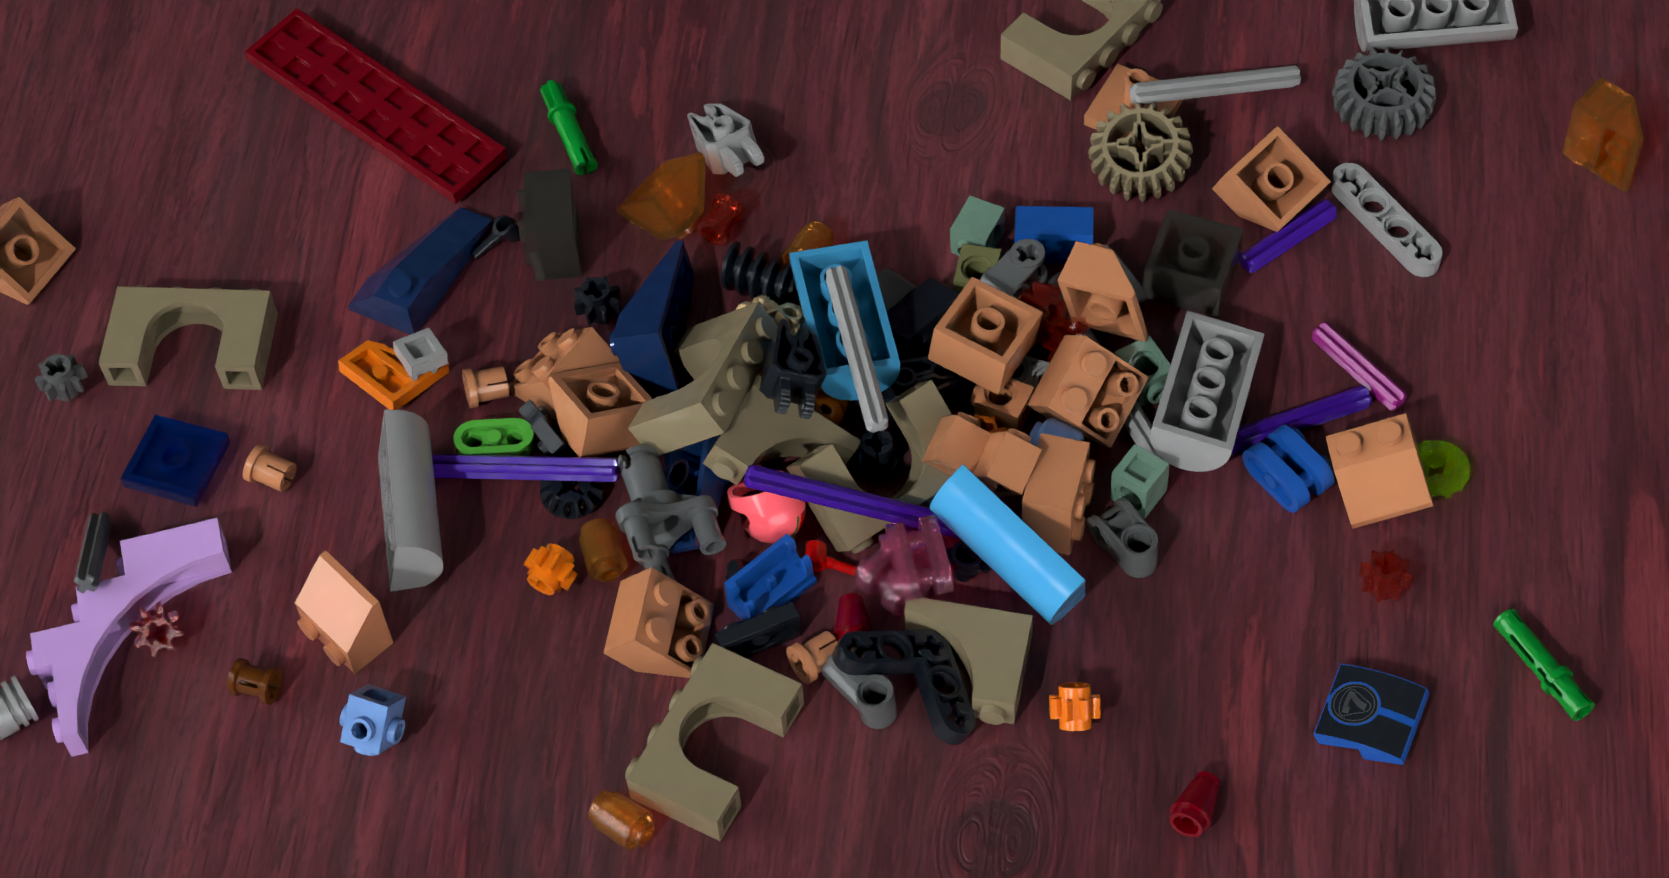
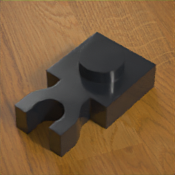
(549, 433)

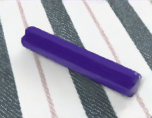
(1288, 236)

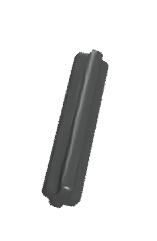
(93, 552)

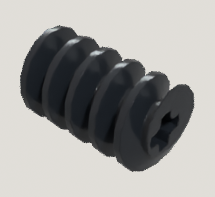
(756, 276)

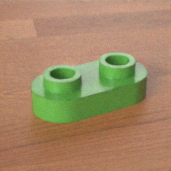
(495, 437)

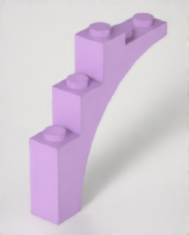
(150, 572)

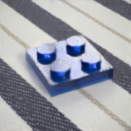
(175, 460)

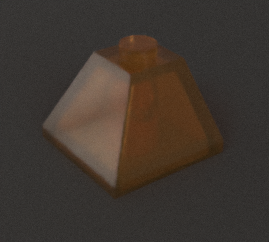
(669, 198)

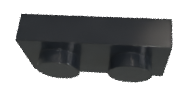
(762, 632)

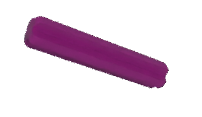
(1359, 366)

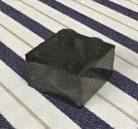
(550, 224)
(1192, 263)

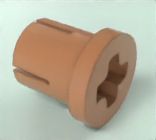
(477, 385)
(268, 468)
(810, 656)

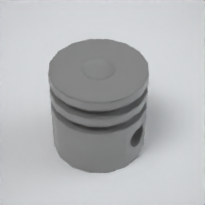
(14, 708)

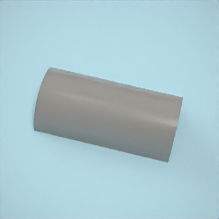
(1432, 22)
(1205, 393)
(409, 501)

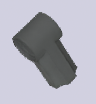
(861, 691)

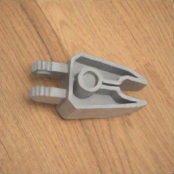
(725, 139)

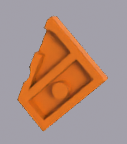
(383, 376)

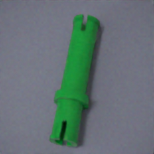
(1554, 677)

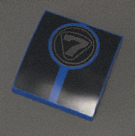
(1371, 713)

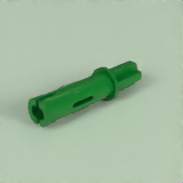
(563, 116)

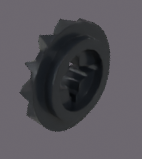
(571, 504)

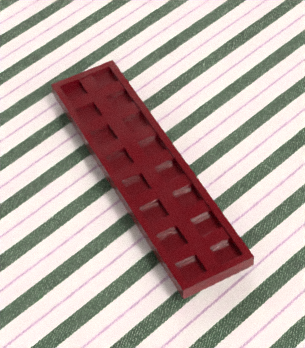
(376, 105)

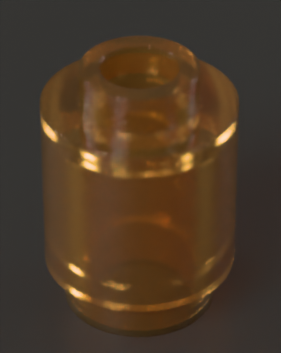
(809, 237)
(602, 550)
(621, 819)

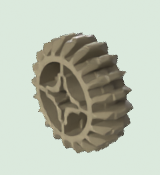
(1107, 152)

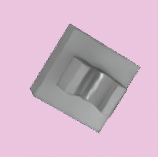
(420, 353)

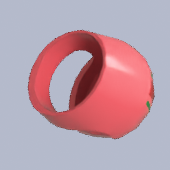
(767, 513)

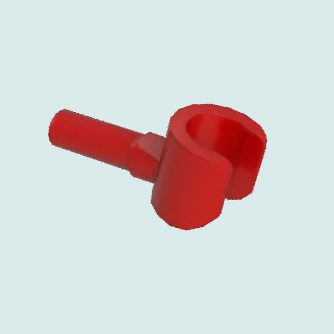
(818, 554)

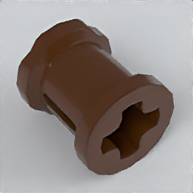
(254, 681)

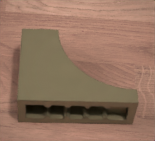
(763, 435)
(987, 644)

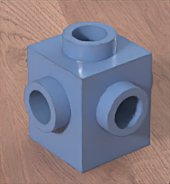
(372, 720)

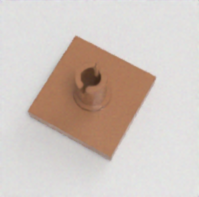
(1116, 92)

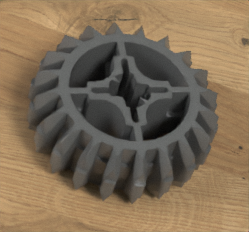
(1384, 102)

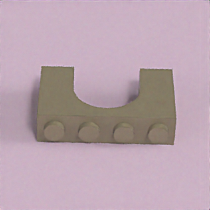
(1073, 61)
(147, 314)
(724, 362)
(917, 415)
(717, 687)

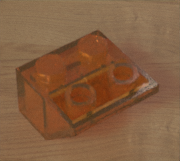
(1605, 134)

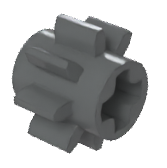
(61, 377)

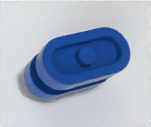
(1289, 468)

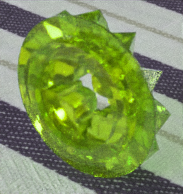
(1456, 471)

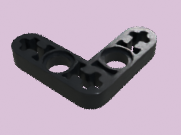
(923, 666)

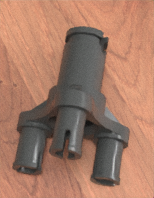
(660, 515)

